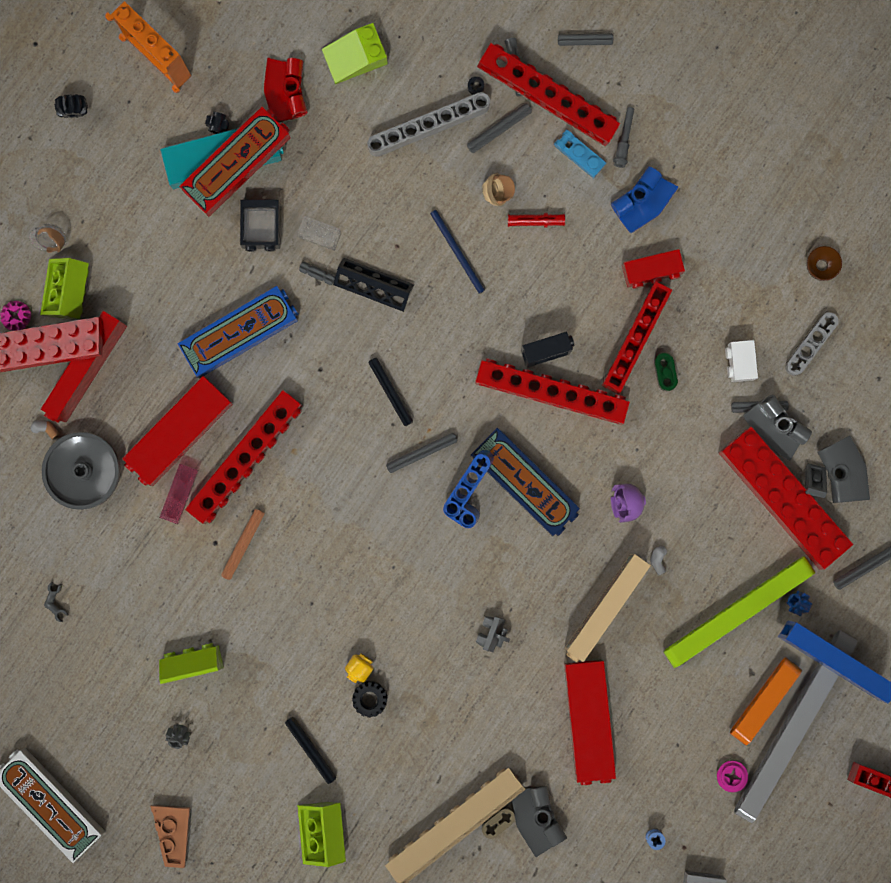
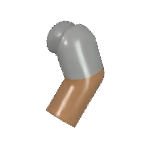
(44, 426)

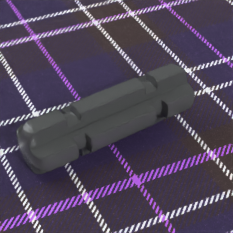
(317, 273)

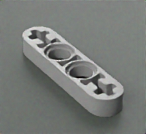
(811, 343)

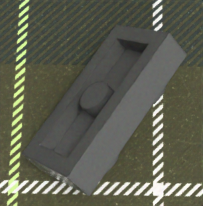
(816, 480)

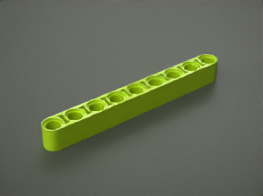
(739, 612)

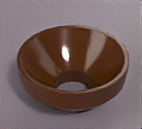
(832, 259)

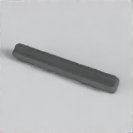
(499, 128)
(421, 452)
(863, 569)

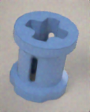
(657, 845)

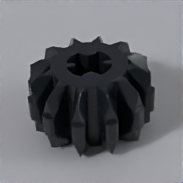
(71, 106)

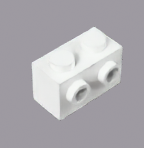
(742, 361)

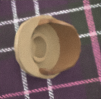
(498, 189)

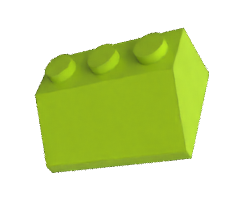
(64, 288)
(190, 663)
(321, 834)

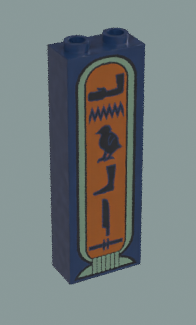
(527, 484)

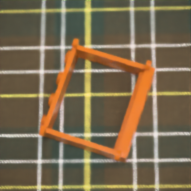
(150, 44)

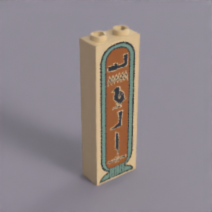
(606, 608)

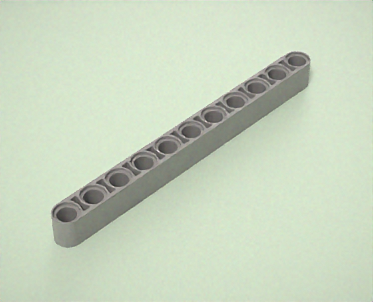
(790, 734)

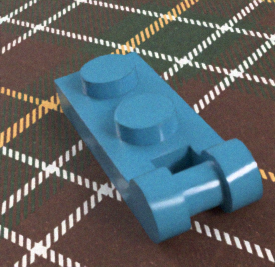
(580, 154)

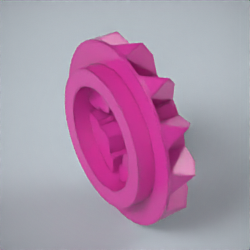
(15, 324)
(736, 784)

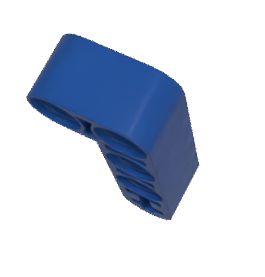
(470, 485)

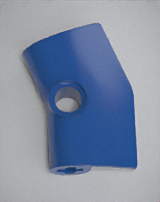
(638, 212)

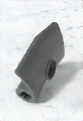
(781, 439)
(854, 479)
(537, 833)

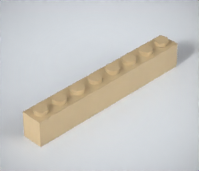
(455, 827)

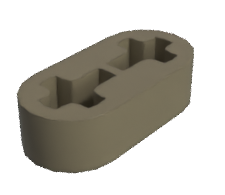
(501, 826)

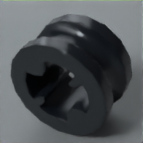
(473, 80)

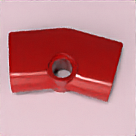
(278, 77)

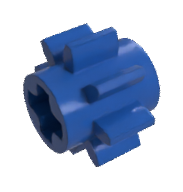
(799, 603)

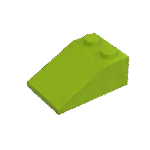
(355, 54)

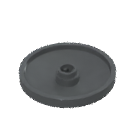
(80, 471)

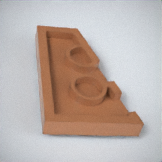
(173, 830)

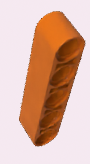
(765, 701)

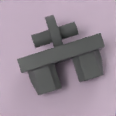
(495, 636)

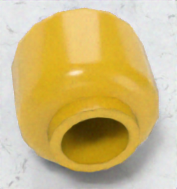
(359, 668)

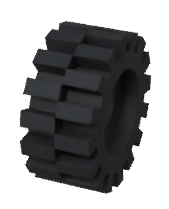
(361, 707)

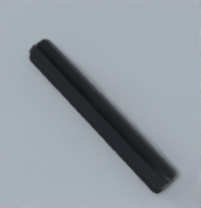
(390, 392)
(310, 750)

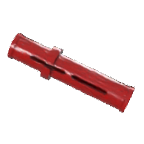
(537, 220)

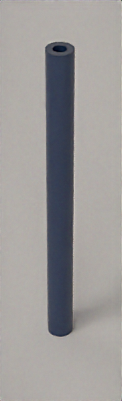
(457, 251)

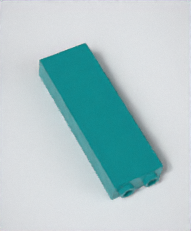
(186, 157)

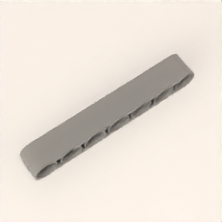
(434, 117)

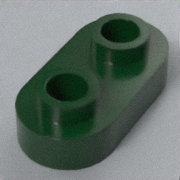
(666, 372)

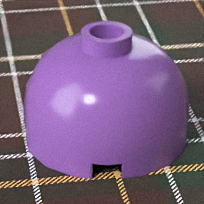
(627, 502)

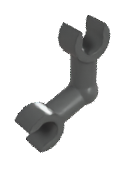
(50, 605)

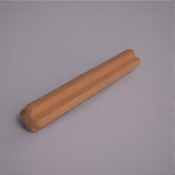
(242, 544)

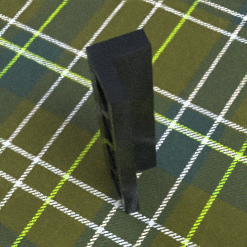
(371, 277)

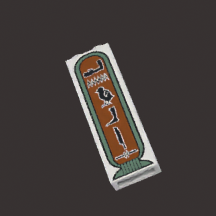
(49, 804)

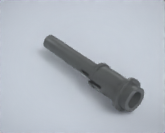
(623, 146)

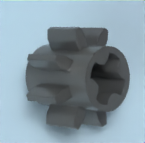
(177, 736)

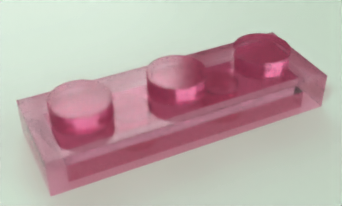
(179, 494)

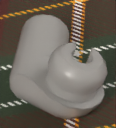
(656, 559)

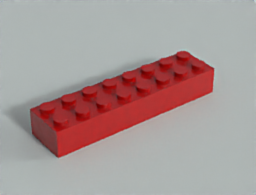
(785, 498)

